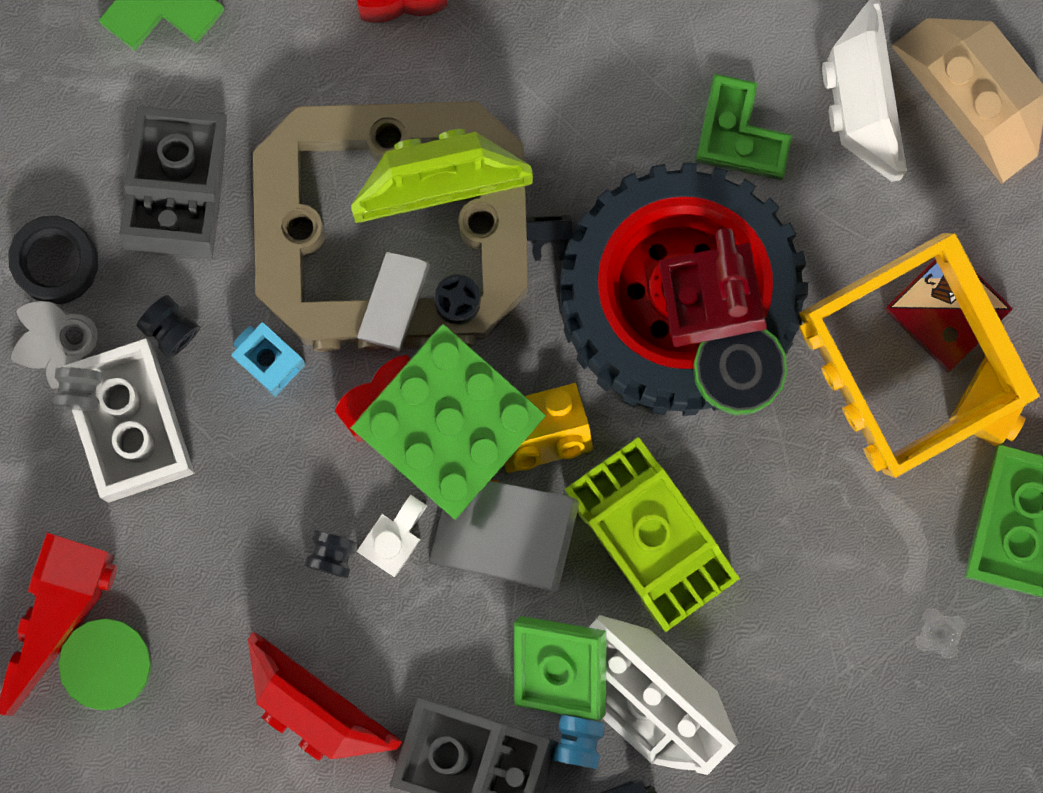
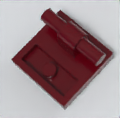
(712, 292)

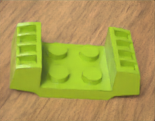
(652, 534)

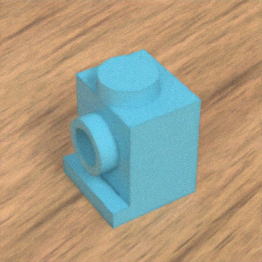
(253, 343)

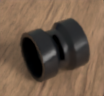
(168, 326)

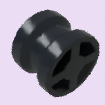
(459, 291)
(331, 554)

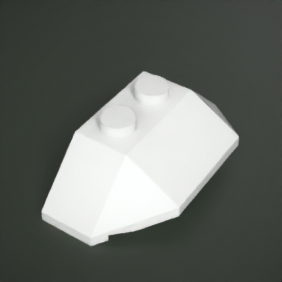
(865, 94)
(662, 701)

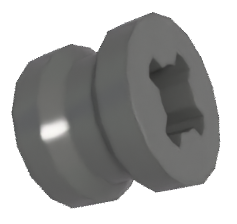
(77, 389)

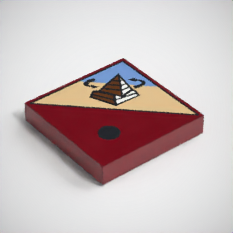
(935, 318)

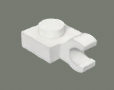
(390, 541)

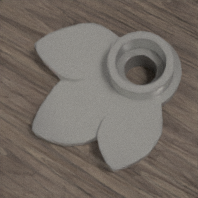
(47, 339)

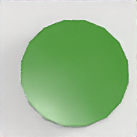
(105, 664)

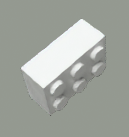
(135, 432)

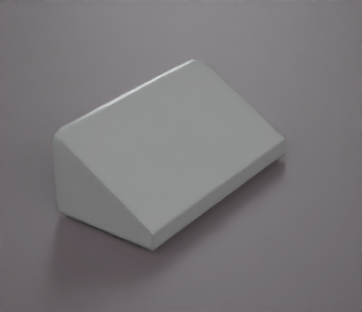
(393, 301)

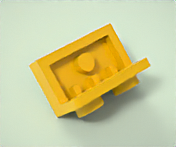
(559, 435)

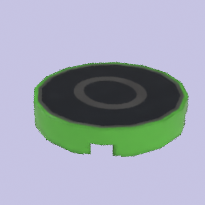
(740, 371)

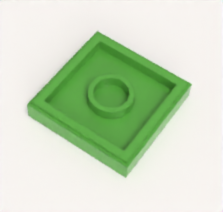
(560, 668)

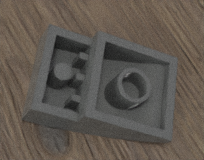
(174, 182)
(509, 536)
(469, 754)

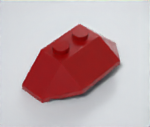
(312, 708)

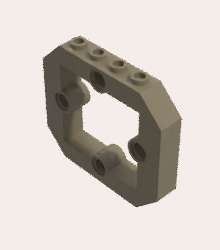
(357, 127)

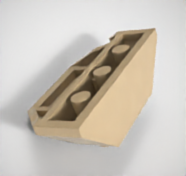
(979, 88)

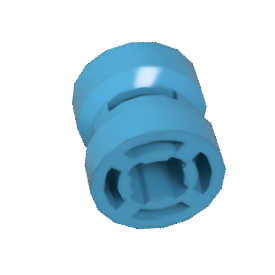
(578, 741)

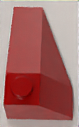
(66, 589)

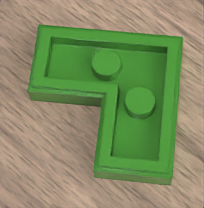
(135, 19)
(730, 140)

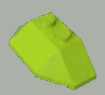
(438, 173)

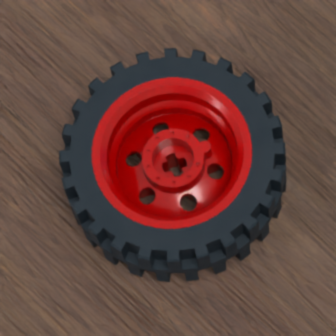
(613, 252)

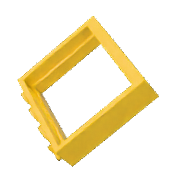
(982, 320)

